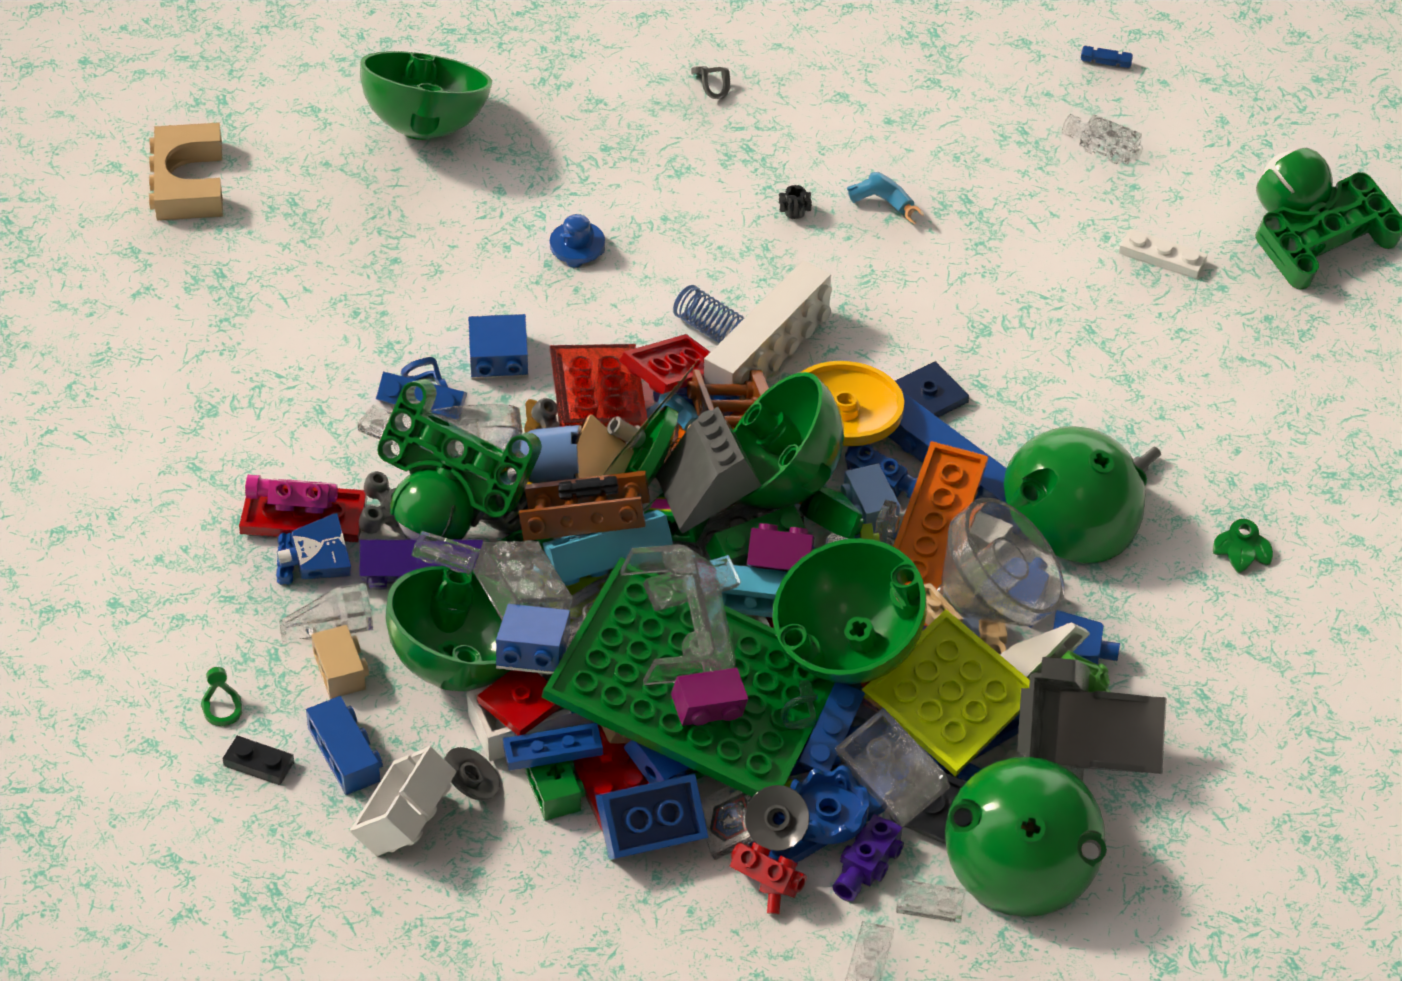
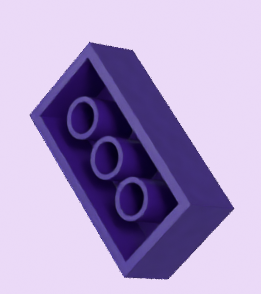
(388, 560)

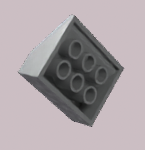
(706, 471)

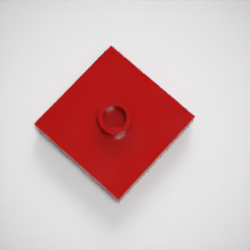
(518, 700)

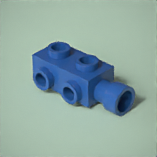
(897, 478)

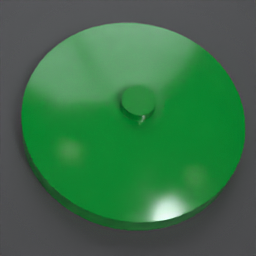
(656, 445)

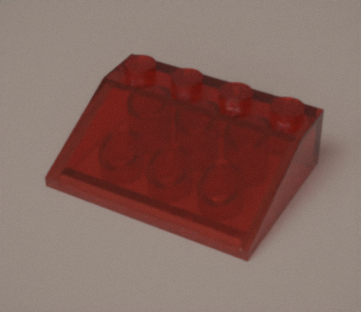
(595, 383)

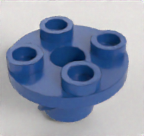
(577, 241)

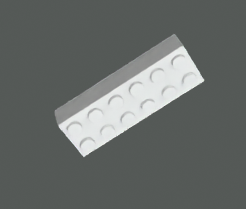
(772, 328)

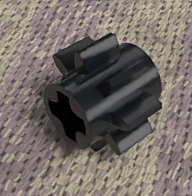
(795, 201)

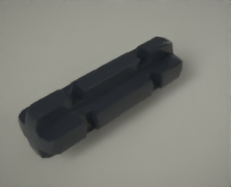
(588, 487)

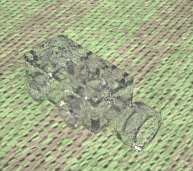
(1105, 137)

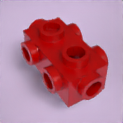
(776, 876)

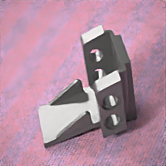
(1089, 728)

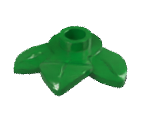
(1243, 548)

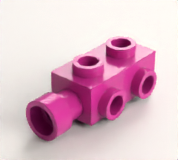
(299, 493)

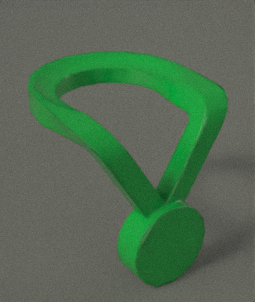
(217, 677)

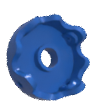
(839, 792)

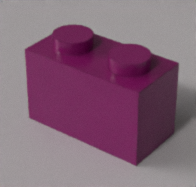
(777, 548)
(709, 696)

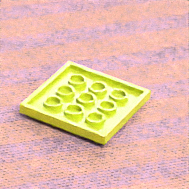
(951, 693)

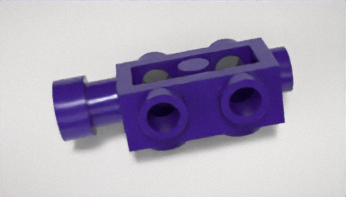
(880, 842)

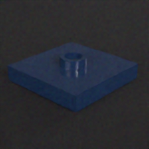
(933, 389)

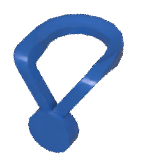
(423, 362)

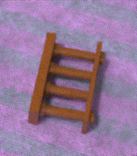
(701, 393)
(554, 517)

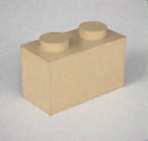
(339, 661)

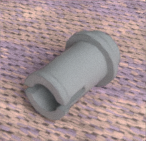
(626, 431)

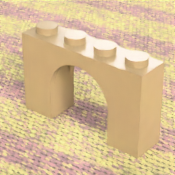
(181, 197)

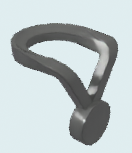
(704, 70)

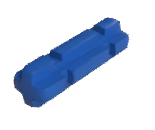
(1106, 56)
(284, 575)

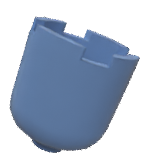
(558, 454)

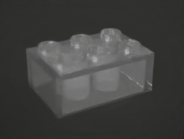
(520, 576)
(892, 767)

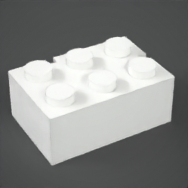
(404, 802)

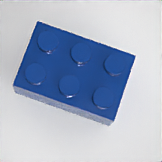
(651, 816)

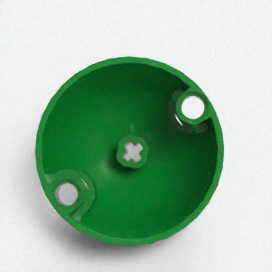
(442, 103)
(804, 452)
(1090, 487)
(850, 610)
(439, 643)
(998, 859)

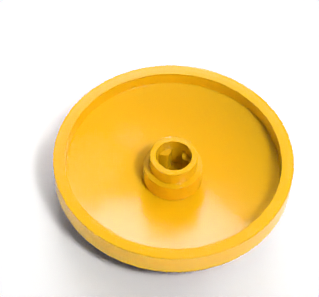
(866, 397)

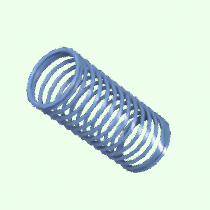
(697, 296)

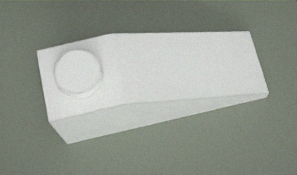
(1055, 643)

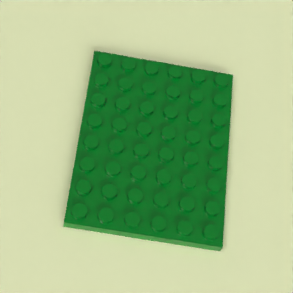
(617, 645)

